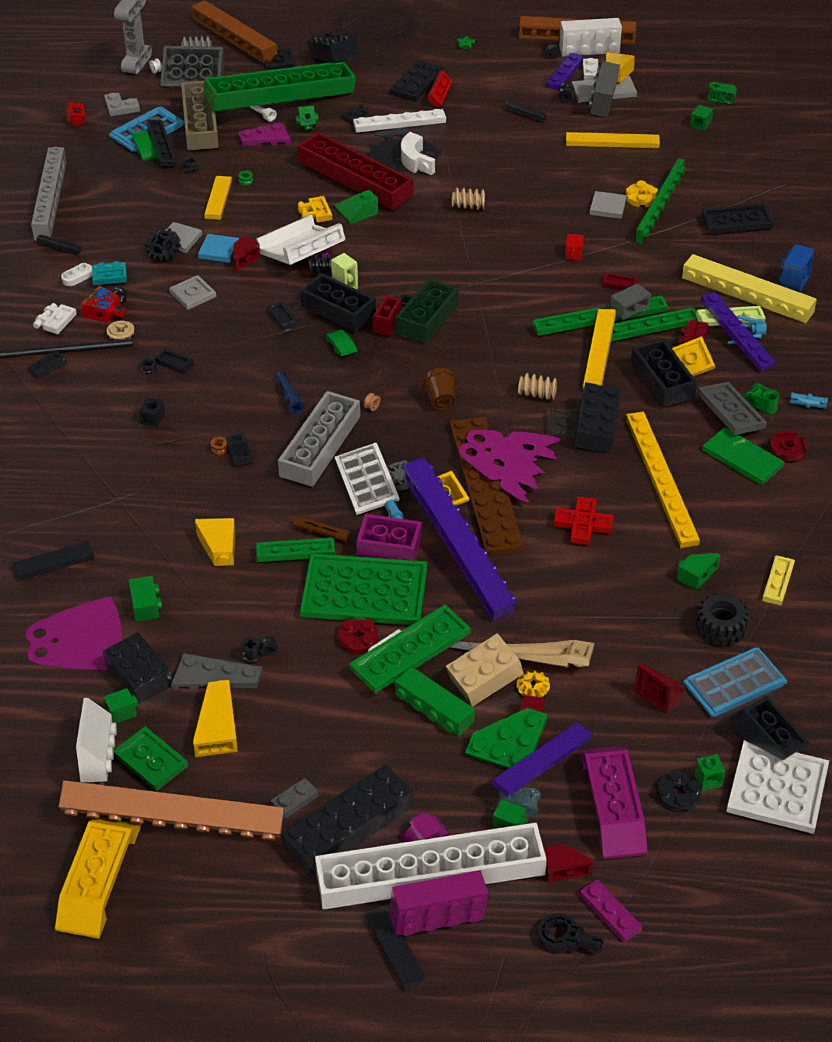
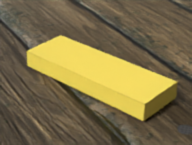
(778, 580)

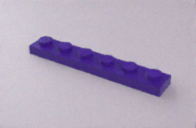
(737, 331)

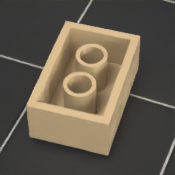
(484, 669)

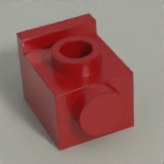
(75, 118)

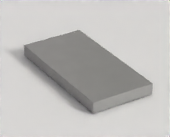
(583, 89)

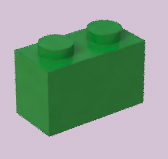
(144, 598)

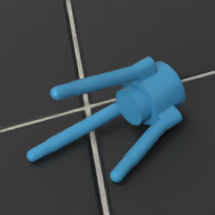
(757, 328)

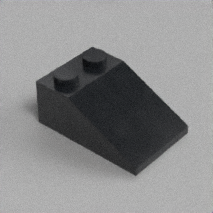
(769, 729)

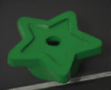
(465, 43)

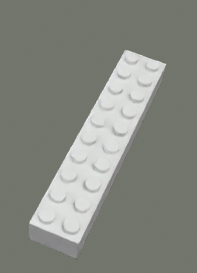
(372, 872)

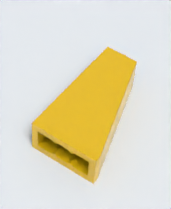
(216, 724)

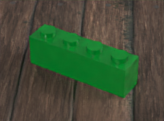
(434, 701)

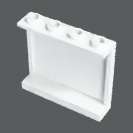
(299, 240)

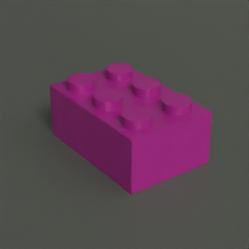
(389, 538)

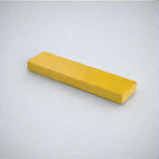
(218, 197)

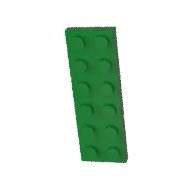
(410, 648)

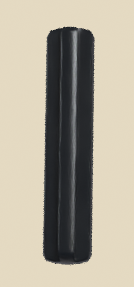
(525, 111)
(59, 244)

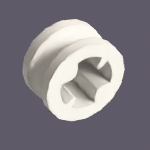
(155, 66)

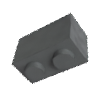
(630, 301)

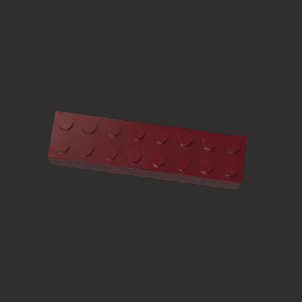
(355, 170)

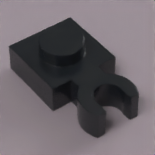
(353, 113)

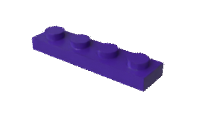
(564, 71)

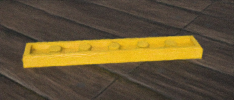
(612, 140)
(600, 346)

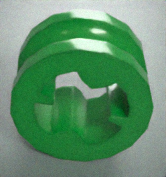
(245, 178)

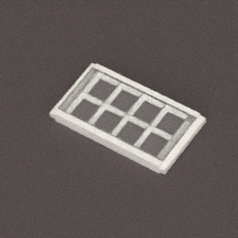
(366, 478)

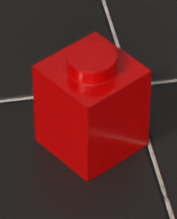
(574, 247)

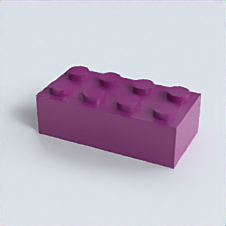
(438, 903)

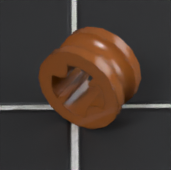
(218, 450)

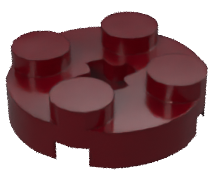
(797, 445)
(354, 627)

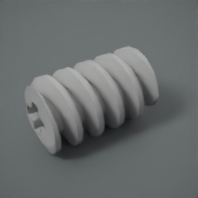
(208, 43)

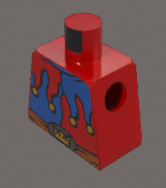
(102, 305)

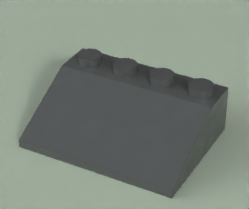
(190, 64)

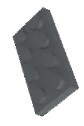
(731, 408)

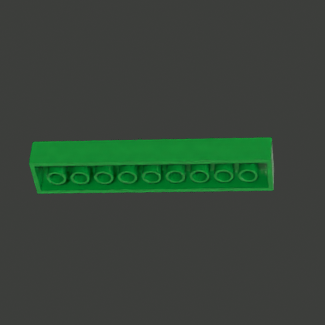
(278, 85)

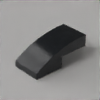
(239, 449)

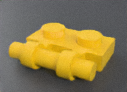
(318, 209)

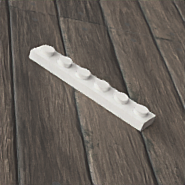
(399, 120)

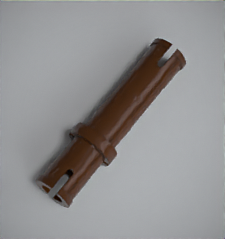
(314, 526)

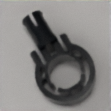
(572, 940)

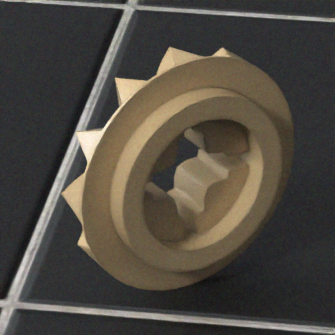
(116, 329)

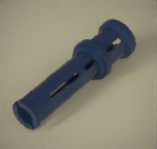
(291, 397)

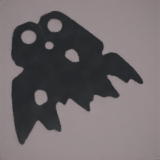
(391, 148)

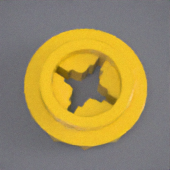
(541, 687)

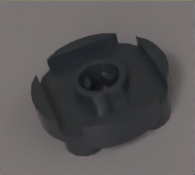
(679, 781)

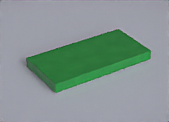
(743, 456)

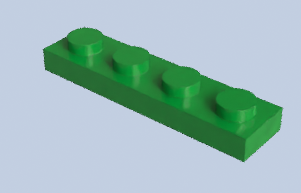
(294, 549)

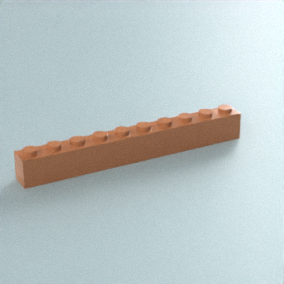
(171, 809)

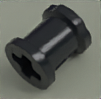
(250, 647)

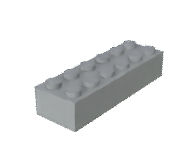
(319, 438)

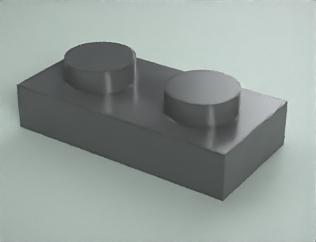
(295, 797)

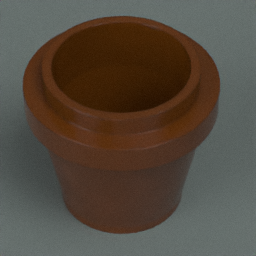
(440, 387)

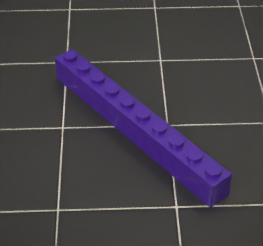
(459, 540)

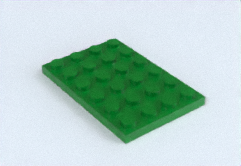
(364, 589)

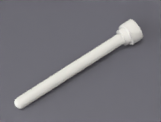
(268, 113)

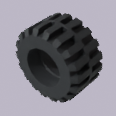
(733, 622)

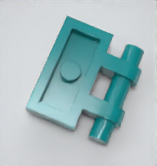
(109, 273)

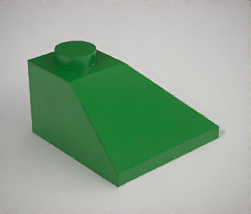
(358, 207)

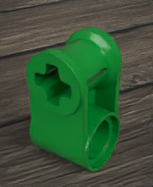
(721, 93)
(763, 398)

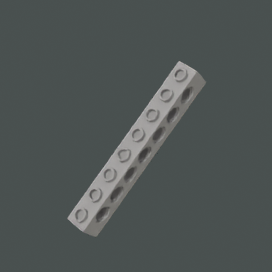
(49, 192)

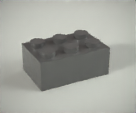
(604, 89)

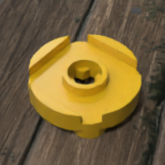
(641, 194)

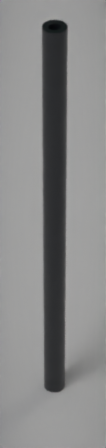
(66, 348)

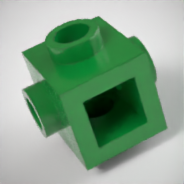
(306, 112)

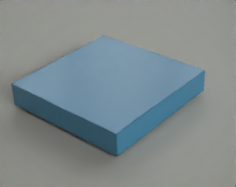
(217, 248)

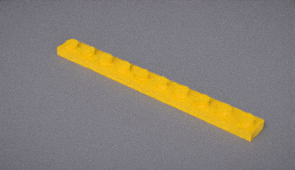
(662, 480)

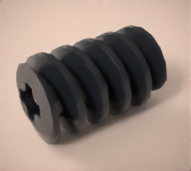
(321, 264)

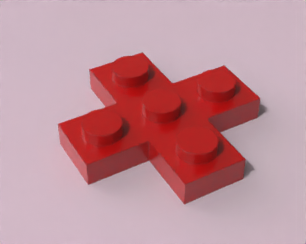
(583, 520)

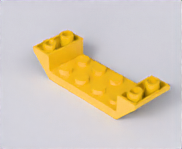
(93, 876)

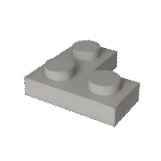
(118, 107)

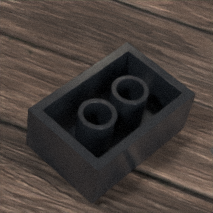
(137, 667)

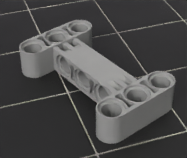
(137, 53)

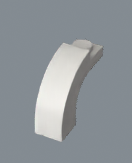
(412, 158)

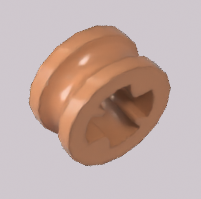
(372, 401)

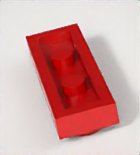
(439, 89)

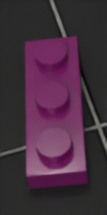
(610, 910)

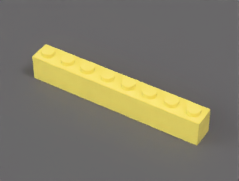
(749, 288)

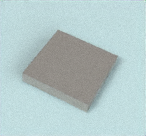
(608, 205)
(187, 235)
(192, 292)

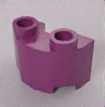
(424, 827)

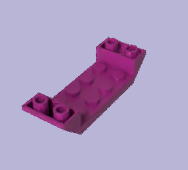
(615, 802)

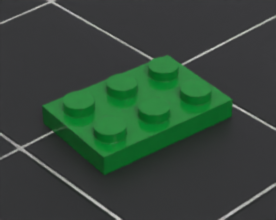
(150, 758)

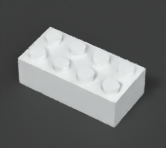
(590, 36)

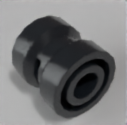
(566, 92)

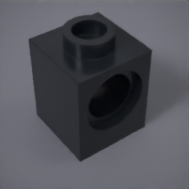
(151, 412)

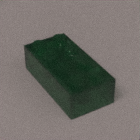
(427, 310)

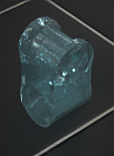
(523, 799)

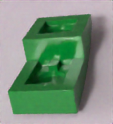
(144, 145)
(342, 342)

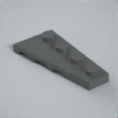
(200, 670)

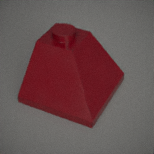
(658, 688)

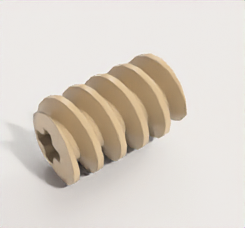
(468, 198)
(537, 386)

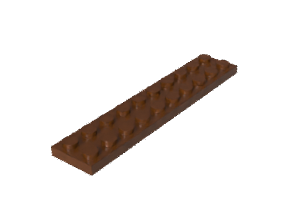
(488, 500)

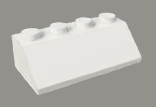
(95, 742)

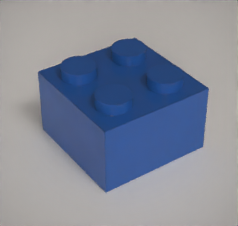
(796, 268)

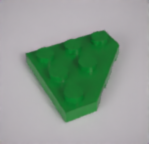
(508, 739)

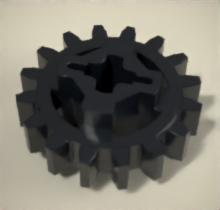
(163, 245)

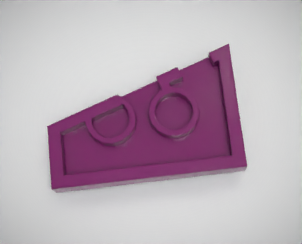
(270, 133)

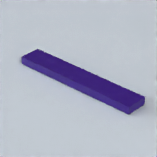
(542, 759)

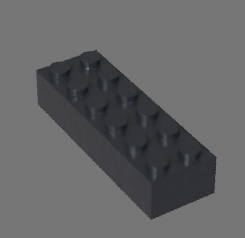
(348, 818)

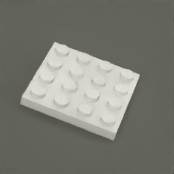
(778, 789)

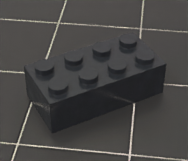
(333, 46)
(338, 302)
(663, 372)
(597, 418)

